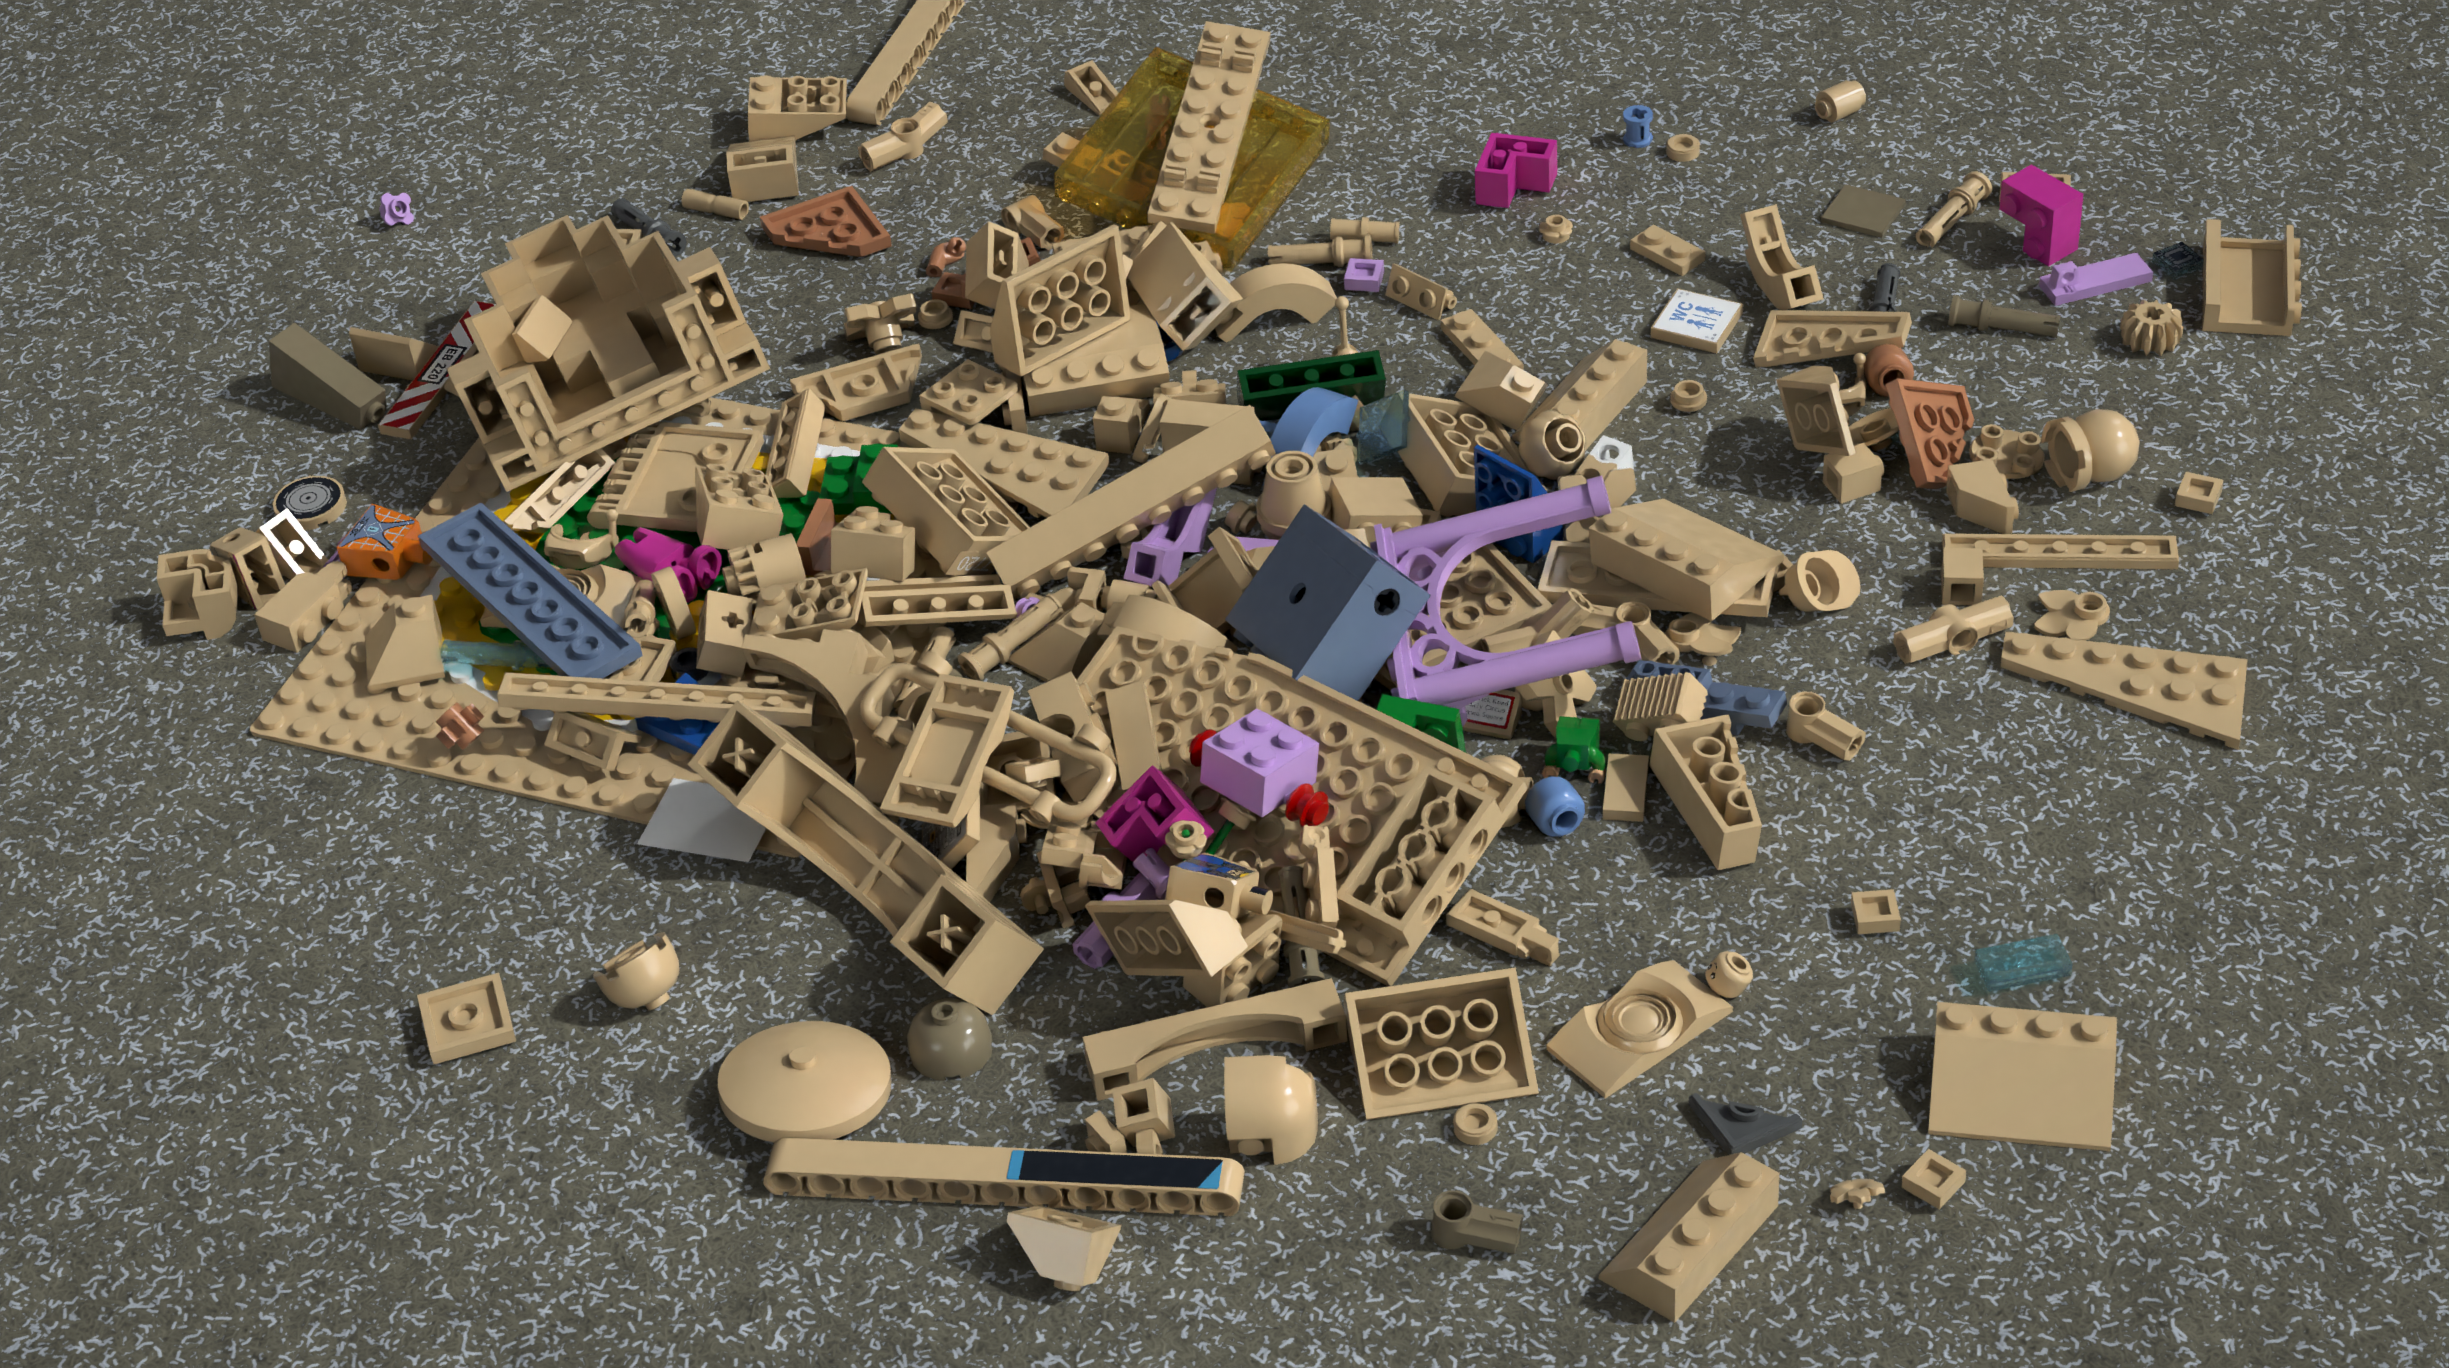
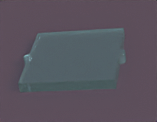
(1383, 427)

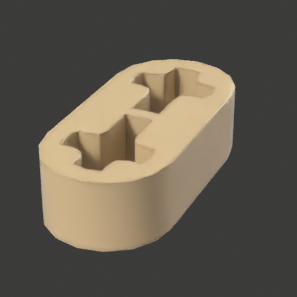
(673, 603)

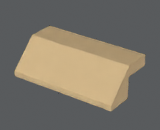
(936, 600)

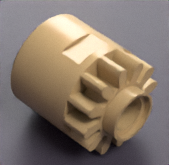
(762, 565)

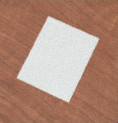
(701, 822)

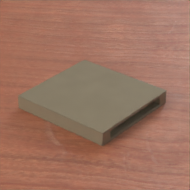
(1863, 210)

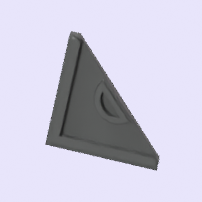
(1742, 1126)

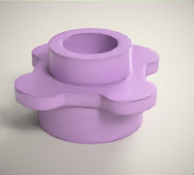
(388, 210)

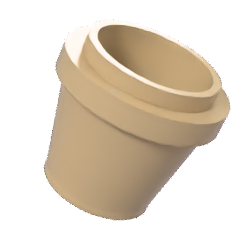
(1288, 485)

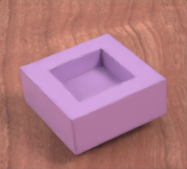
(1364, 275)

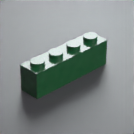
(1277, 386)

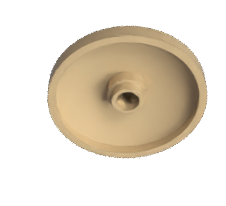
(804, 1081)

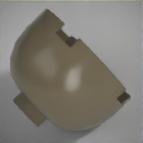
(949, 1039)

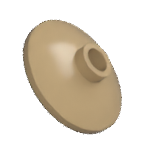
(1875, 429)

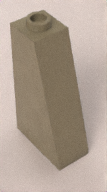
(323, 378)

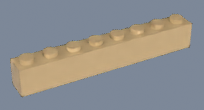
(1132, 503)

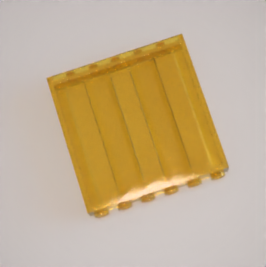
(1124, 150)

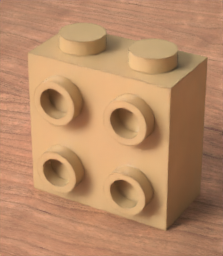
(1373, 501)

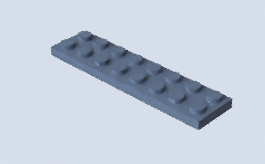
(529, 595)

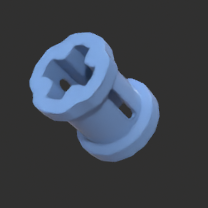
(1637, 126)

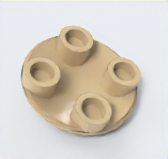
(2012, 452)

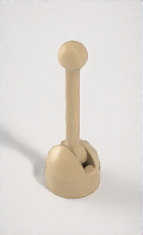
(1344, 348)

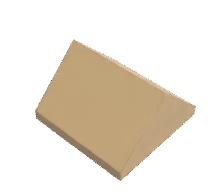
(389, 353)

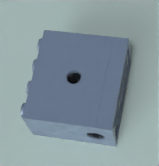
(1326, 606)

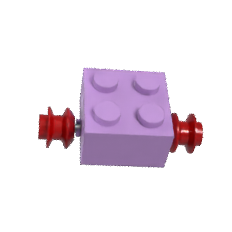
(1262, 767)

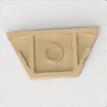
(865, 384)

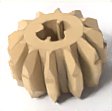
(2151, 327)

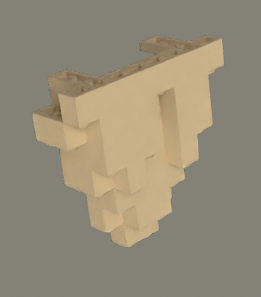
(638, 347)

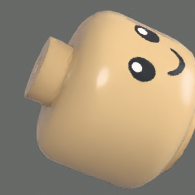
(1729, 974)

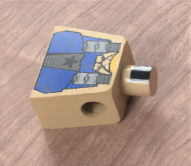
(1218, 885)

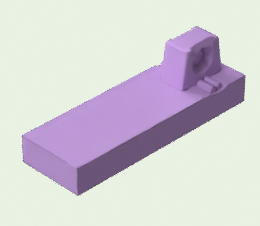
(2074, 283)

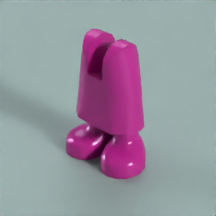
(657, 551)

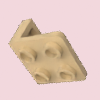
(968, 393)

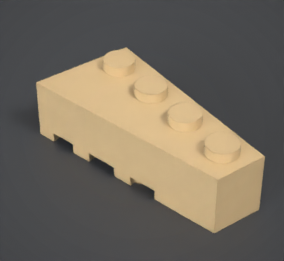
(1709, 788)

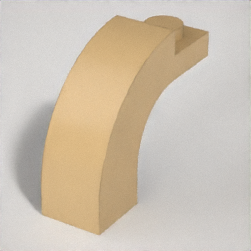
(1773, 263)
(1277, 288)
(1163, 619)

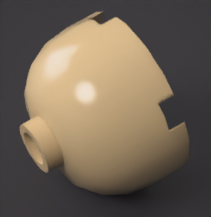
(640, 974)

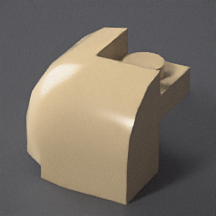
(197, 593)
(1269, 1107)

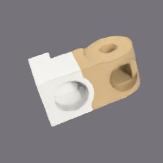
(1599, 460)

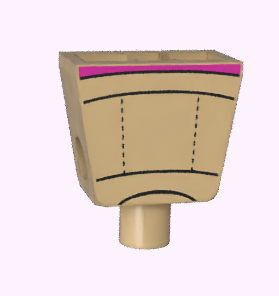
(250, 558)

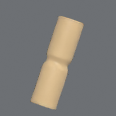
(711, 203)

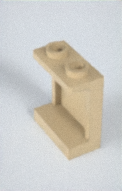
(1212, 583)

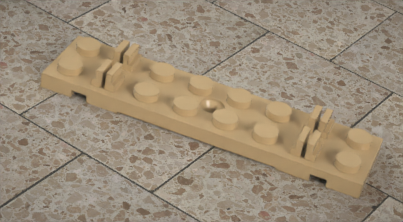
(1203, 158)

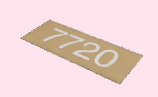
(971, 564)

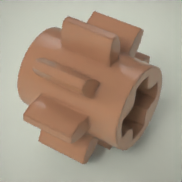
(460, 726)

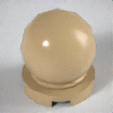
(2090, 448)

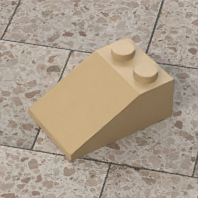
(1816, 411)

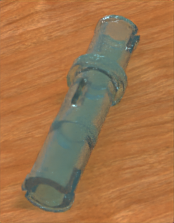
(493, 654)

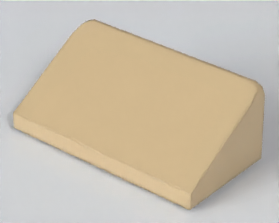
(541, 330)

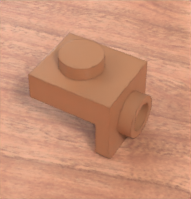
(952, 290)

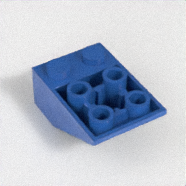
(1502, 483)

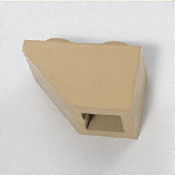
(1982, 495)

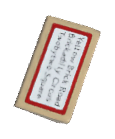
(1495, 714)

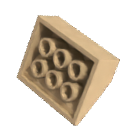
(1060, 303)
(1118, 364)
(1442, 450)
(942, 500)
(1680, 555)
(1440, 1043)
(2023, 1076)

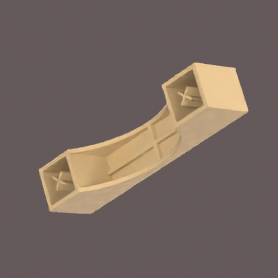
(919, 899)

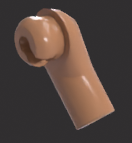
(944, 255)

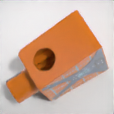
(382, 545)

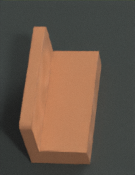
(815, 538)

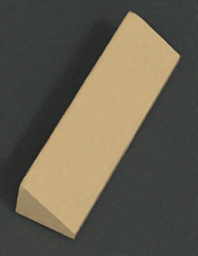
(795, 444)

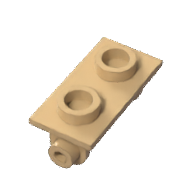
(1419, 292)

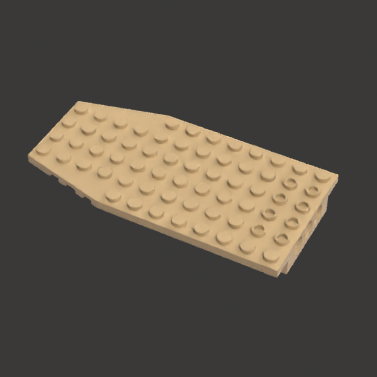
(1401, 804)

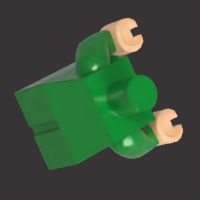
(1576, 749)

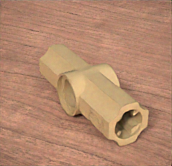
(1953, 629)

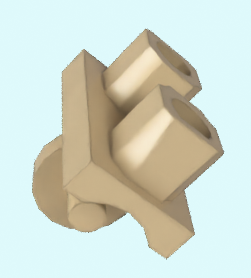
(1050, 892)

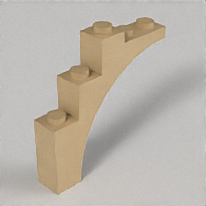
(836, 673)

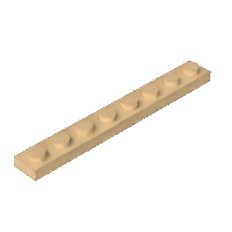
(652, 698)

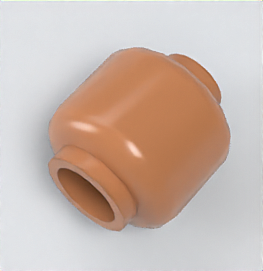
(1884, 365)

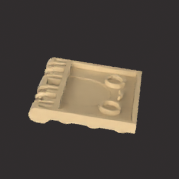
(656, 473)

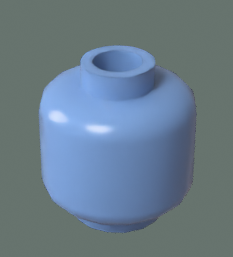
(1555, 806)

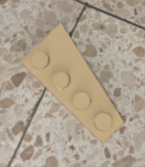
(1817, 335)

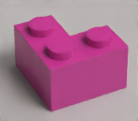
(1514, 164)
(2048, 211)
(1146, 813)

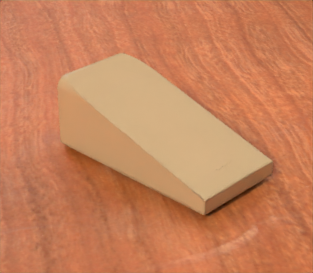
(1090, 86)

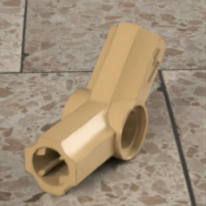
(1561, 617)
(1651, 640)

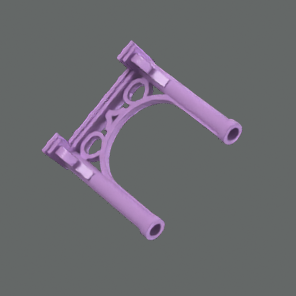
(1428, 558)

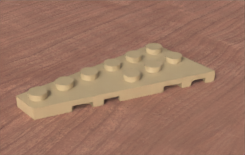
(1015, 464)
(2153, 683)

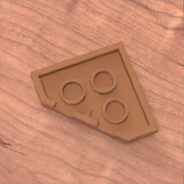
(829, 223)
(1930, 426)

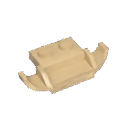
(1084, 849)

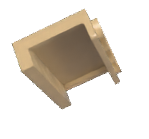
(2250, 283)

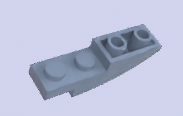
(1743, 703)

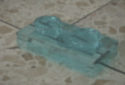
(2023, 962)

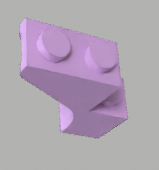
(1162, 550)

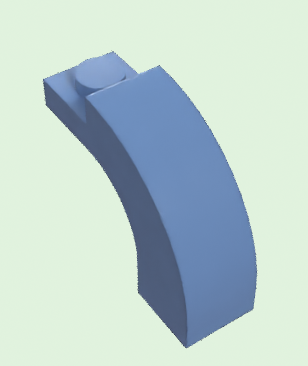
(1311, 419)

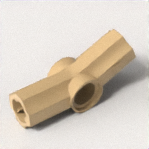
(904, 139)

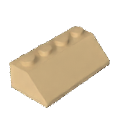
(1598, 388)
(1168, 936)
(1695, 1234)

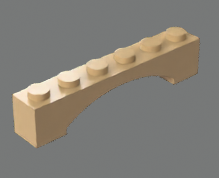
(1297, 1015)

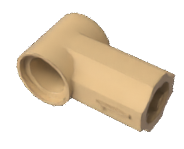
(1030, 219)
(1811, 722)

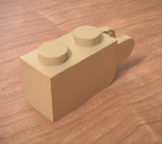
(304, 607)

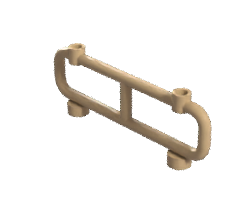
(1087, 746)

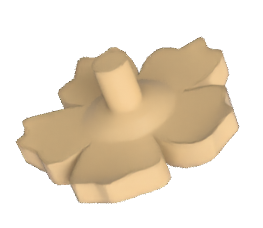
(1856, 1191)

